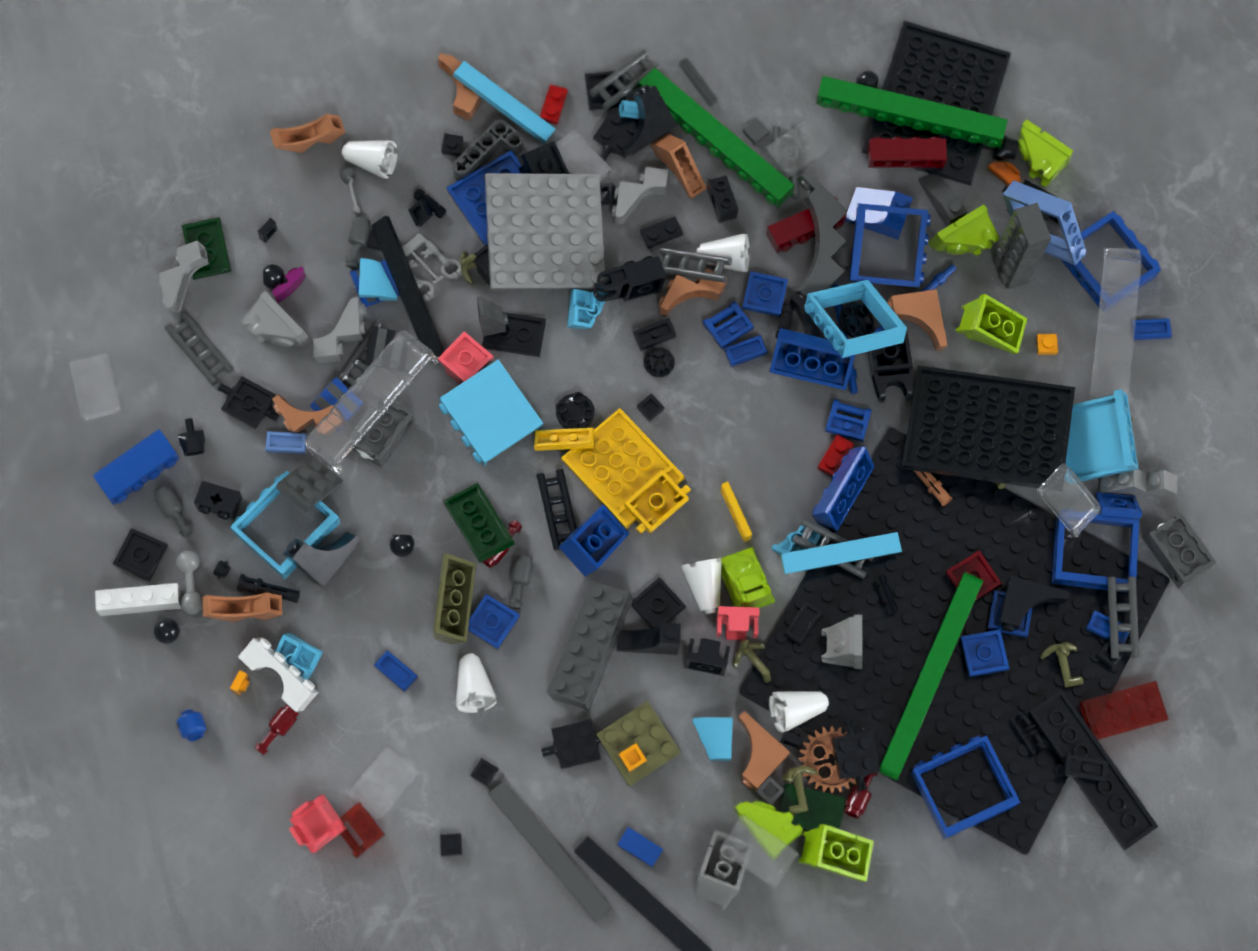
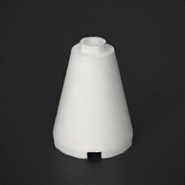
(372, 156)
(732, 247)
(705, 583)
(473, 686)
(796, 707)

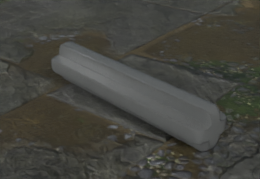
(698, 82)

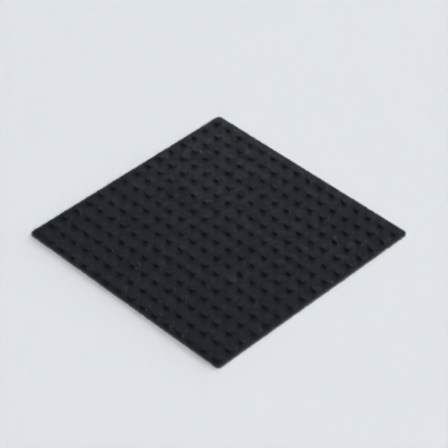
(933, 538)

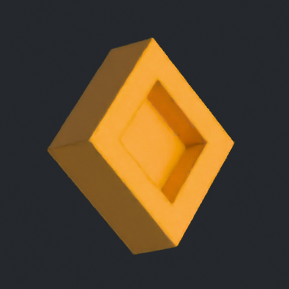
(1047, 344)
(240, 683)
(632, 757)

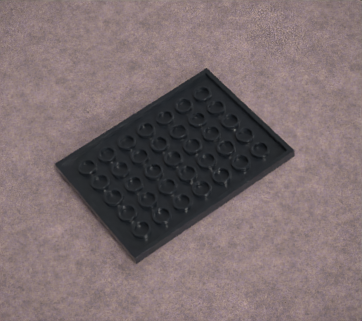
(946, 72)
(987, 427)

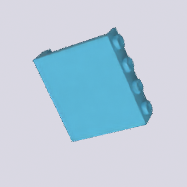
(489, 412)
(1101, 438)

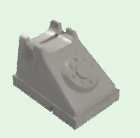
(273, 324)
(844, 643)
(719, 874)

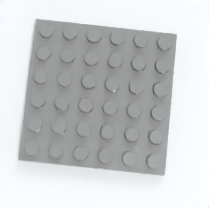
(544, 231)

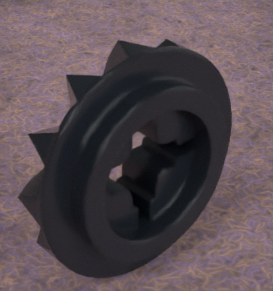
(659, 370)

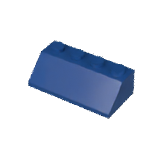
(810, 360)
(136, 467)
(843, 489)

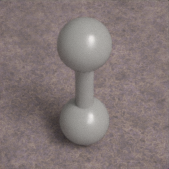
(191, 601)

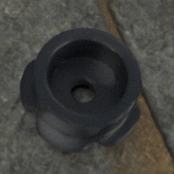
(222, 569)

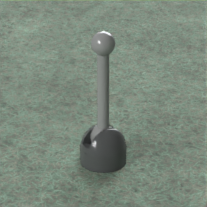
(348, 176)

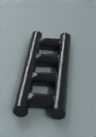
(547, 502)

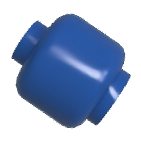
(191, 725)

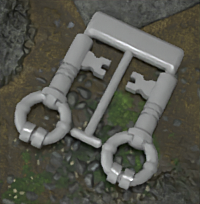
(414, 244)

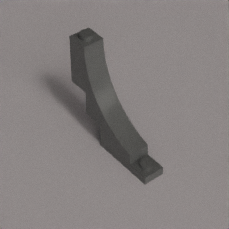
(825, 214)

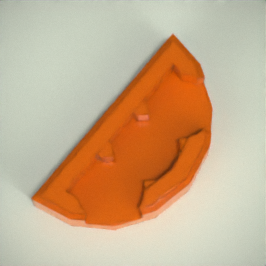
(1005, 172)

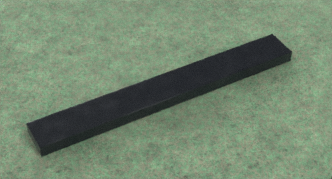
(407, 285)
(639, 897)

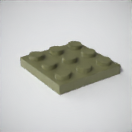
(649, 733)

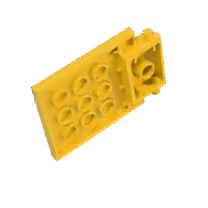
(629, 474)

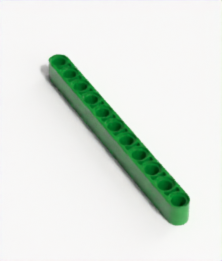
(930, 676)

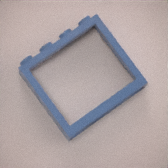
(1072, 246)

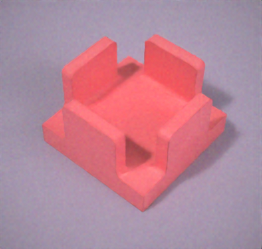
(464, 358)
(737, 621)
(315, 824)

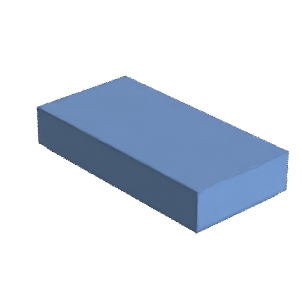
(286, 442)

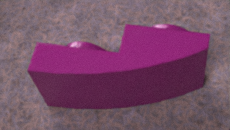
(294, 279)

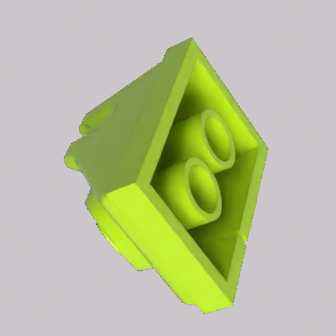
(1042, 153)
(967, 234)
(992, 324)
(745, 580)
(771, 820)
(837, 852)

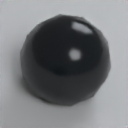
(868, 78)
(273, 276)
(402, 545)
(166, 631)

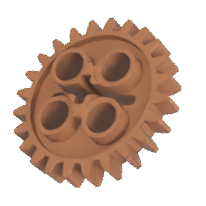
(825, 741)

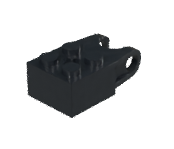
(632, 280)
(892, 369)

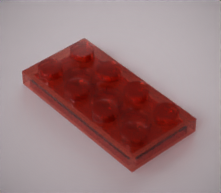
(1124, 710)

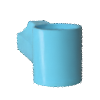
(628, 109)

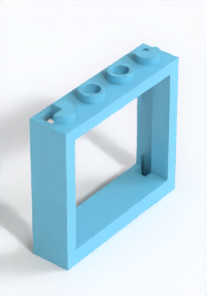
(865, 291)
(257, 507)

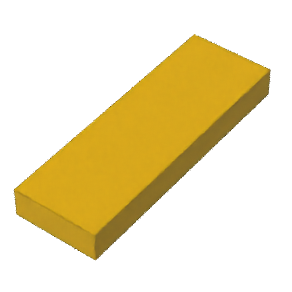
(564, 439)
(736, 512)

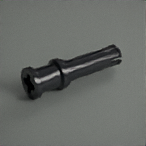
(258, 586)

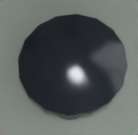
(856, 320)
(575, 411)

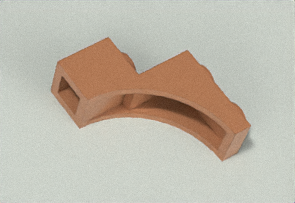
(466, 100)
(300, 138)
(683, 289)
(296, 419)
(238, 608)

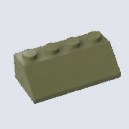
(454, 600)

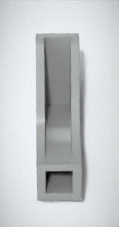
(631, 194)
(176, 280)
(348, 329)
(1155, 483)

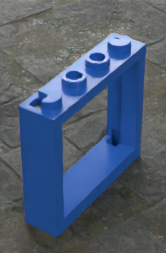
(857, 245)
(1086, 279)
(1093, 581)
(957, 751)

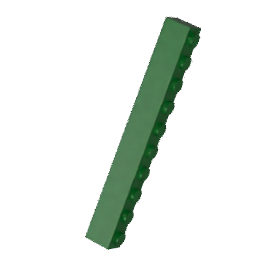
(911, 112)
(721, 141)

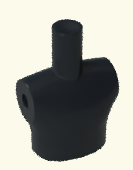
(1006, 151)
(192, 440)

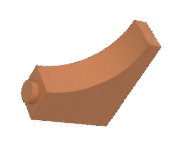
(677, 158)
(923, 310)
(765, 756)

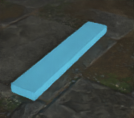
(504, 102)
(841, 553)

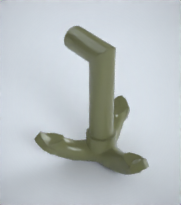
(466, 264)
(746, 649)
(1062, 651)
(796, 774)

